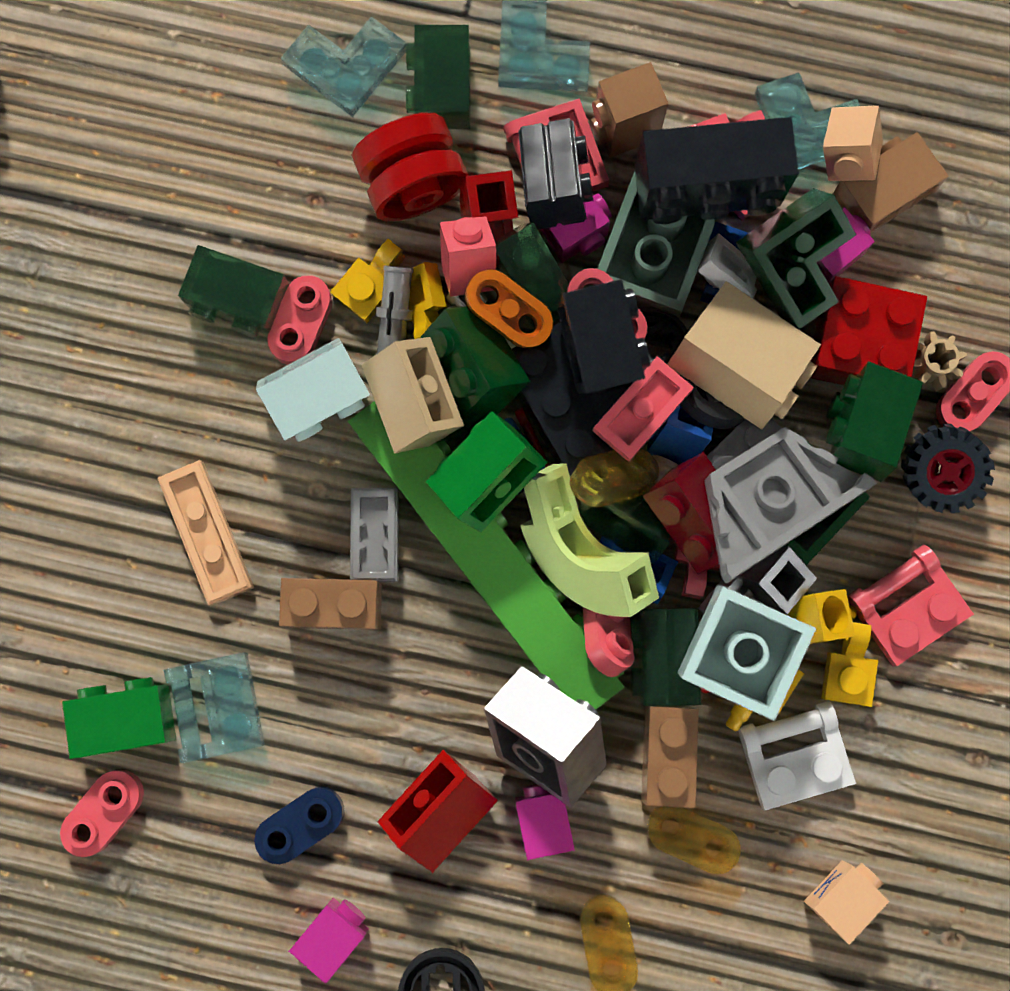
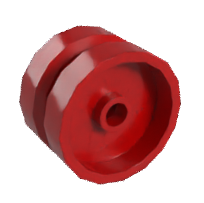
(409, 166)

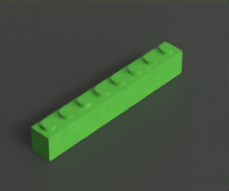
(496, 569)

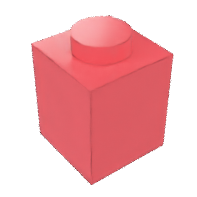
(466, 251)

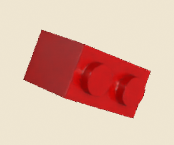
(437, 811)

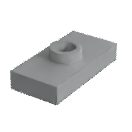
(374, 534)

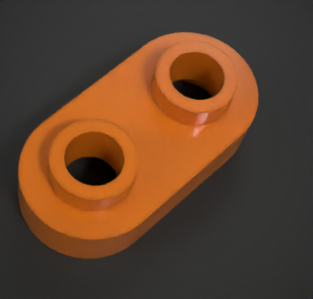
(509, 307)

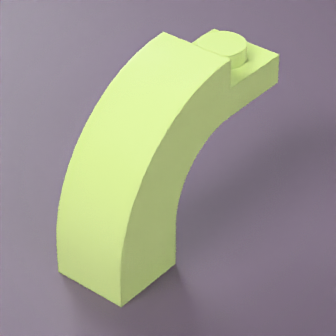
(574, 559)

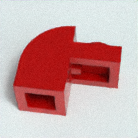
(491, 197)

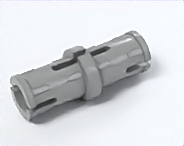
(395, 306)

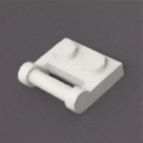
(800, 771)

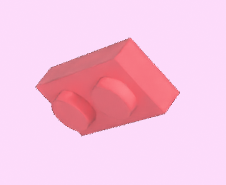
(643, 409)

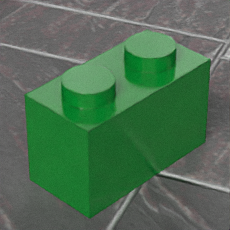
(485, 472)
(118, 720)

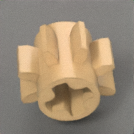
(939, 350)

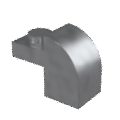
(774, 582)

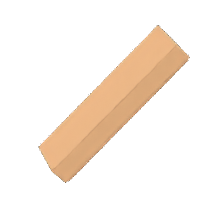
(205, 533)

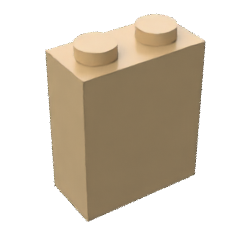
(746, 356)

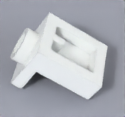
(726, 263)

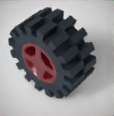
(958, 480)

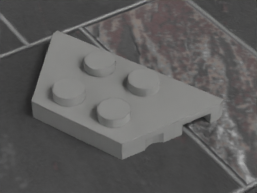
(774, 497)

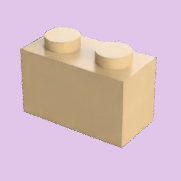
(412, 394)

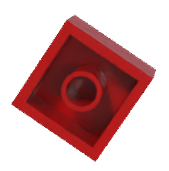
(867, 326)

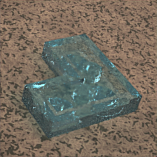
(530, 59)
(348, 74)
(790, 99)

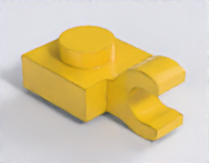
(363, 283)
(425, 296)
(850, 675)

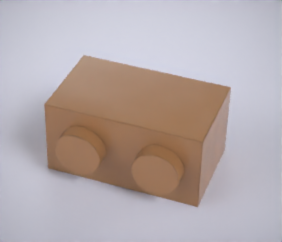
(626, 108)
(903, 178)
(330, 604)
(670, 756)

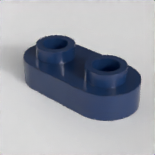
(299, 826)

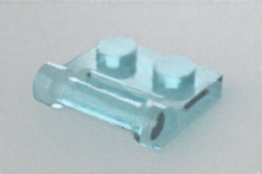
(228, 703)

